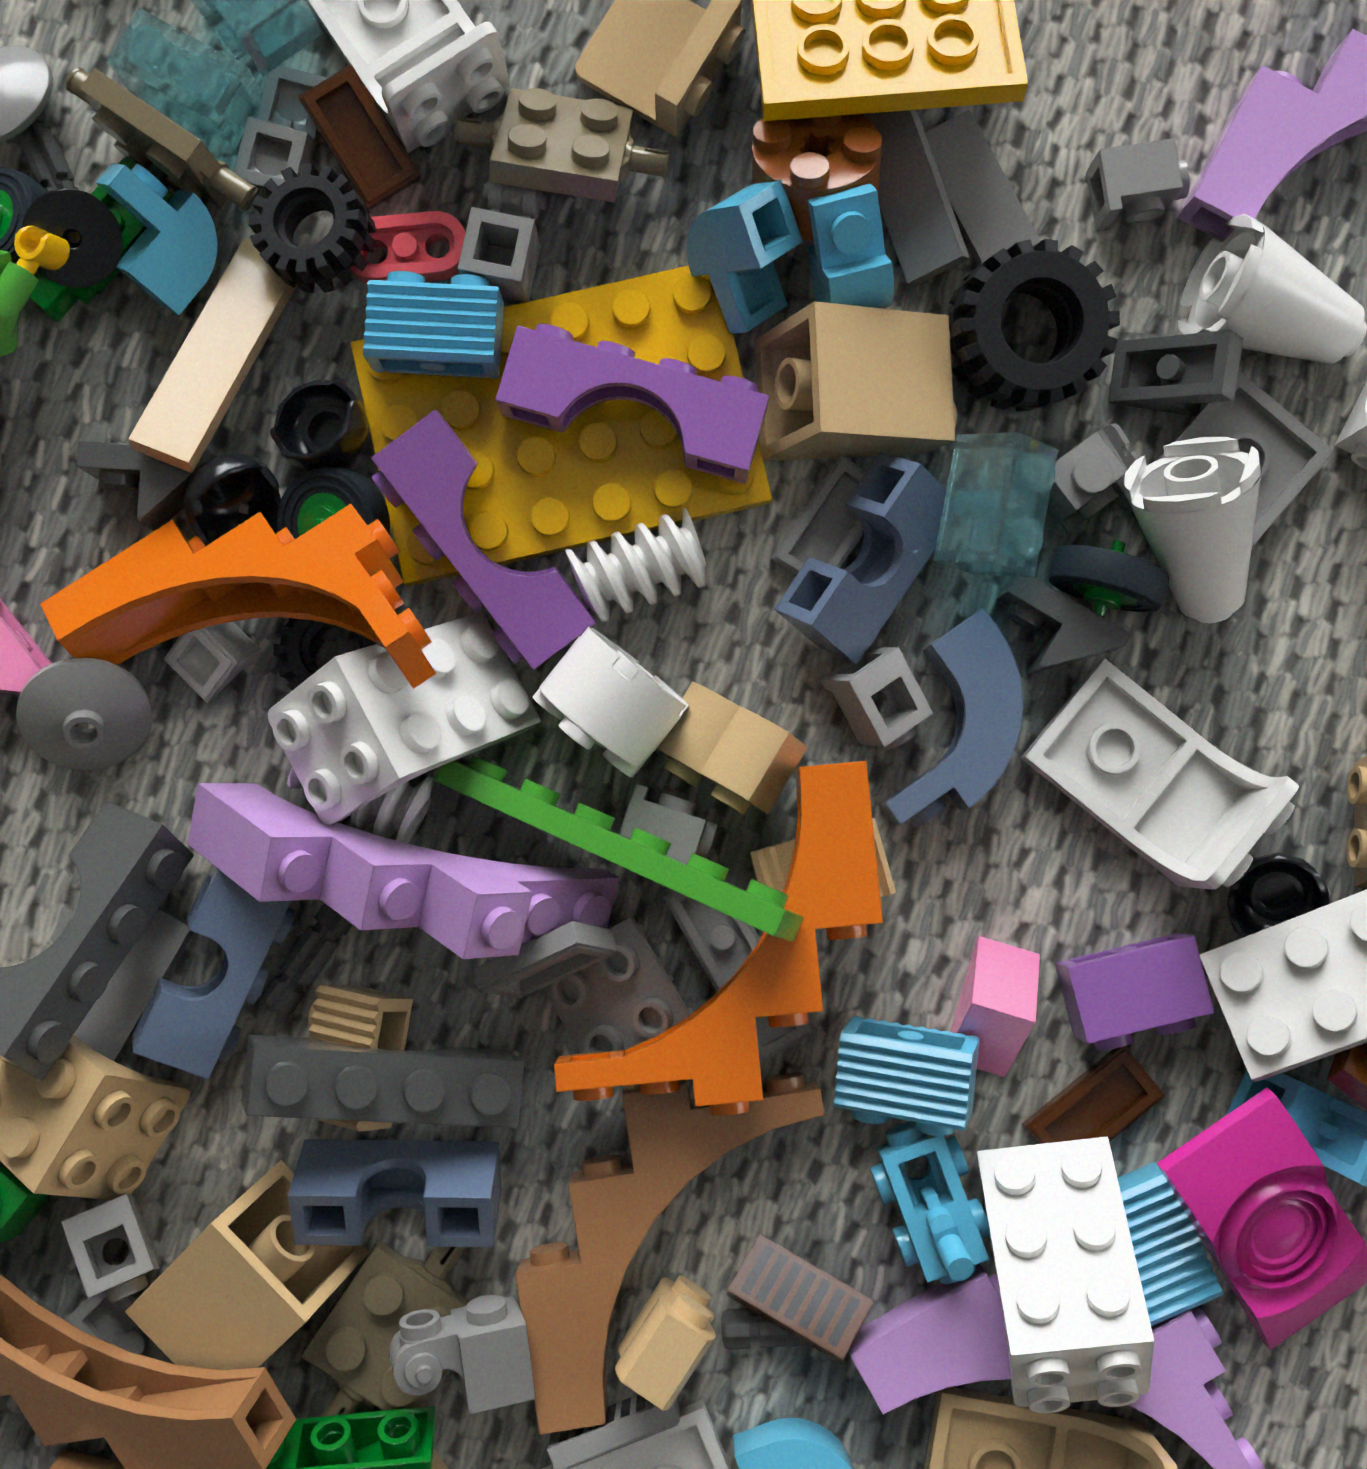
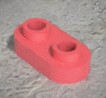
(408, 242)

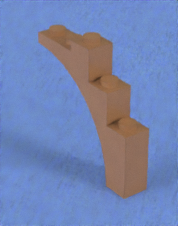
(573, 1293)
(142, 1406)

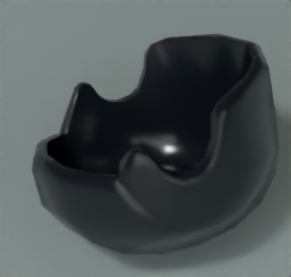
(320, 425)
(219, 489)
(1284, 886)

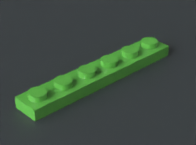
(642, 853)

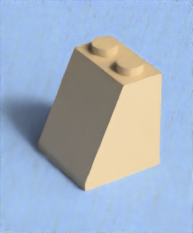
(855, 383)
(242, 1283)

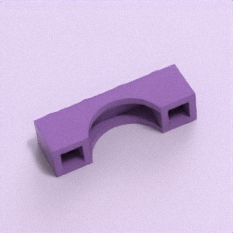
(557, 379)
(430, 474)

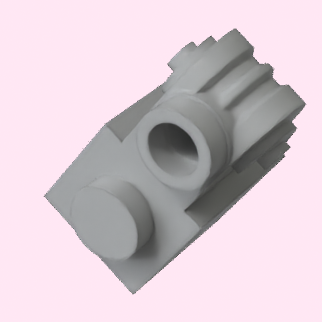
(504, 241)
(478, 1341)

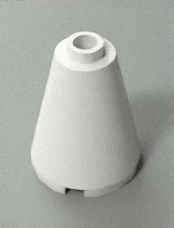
(1270, 297)
(1199, 520)

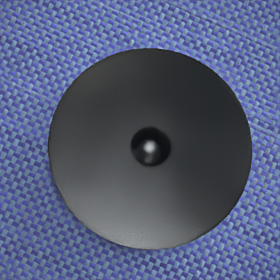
(87, 227)

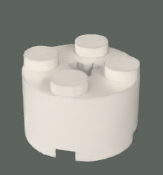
(610, 701)

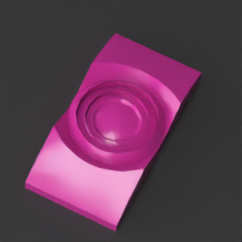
(1268, 1217)

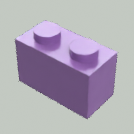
(1135, 990)

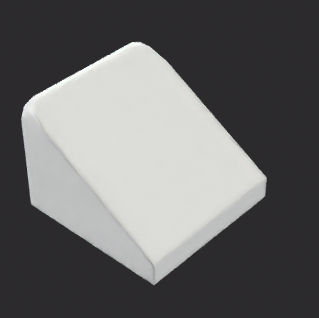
(211, 657)

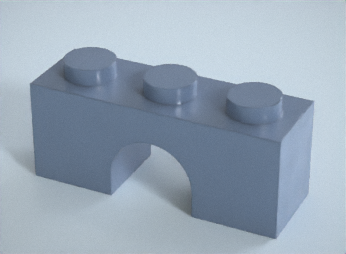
(901, 525)
(196, 1023)
(351, 1181)

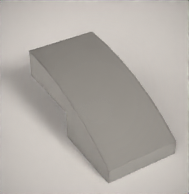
(281, 131)

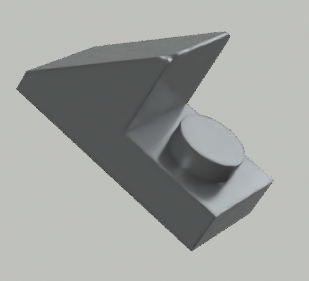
(1176, 371)
(123, 468)
(1073, 629)

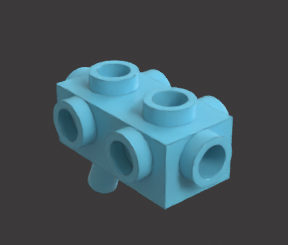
(940, 1224)

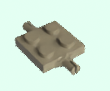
(154, 138)
(561, 145)
(366, 1316)

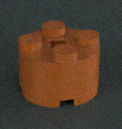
(816, 158)

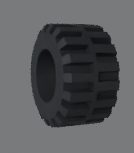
(1079, 314)

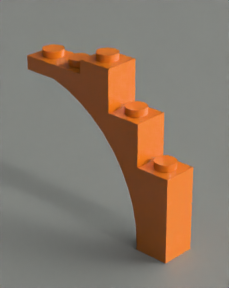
(179, 585)
(827, 883)

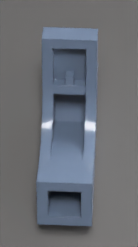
(989, 712)

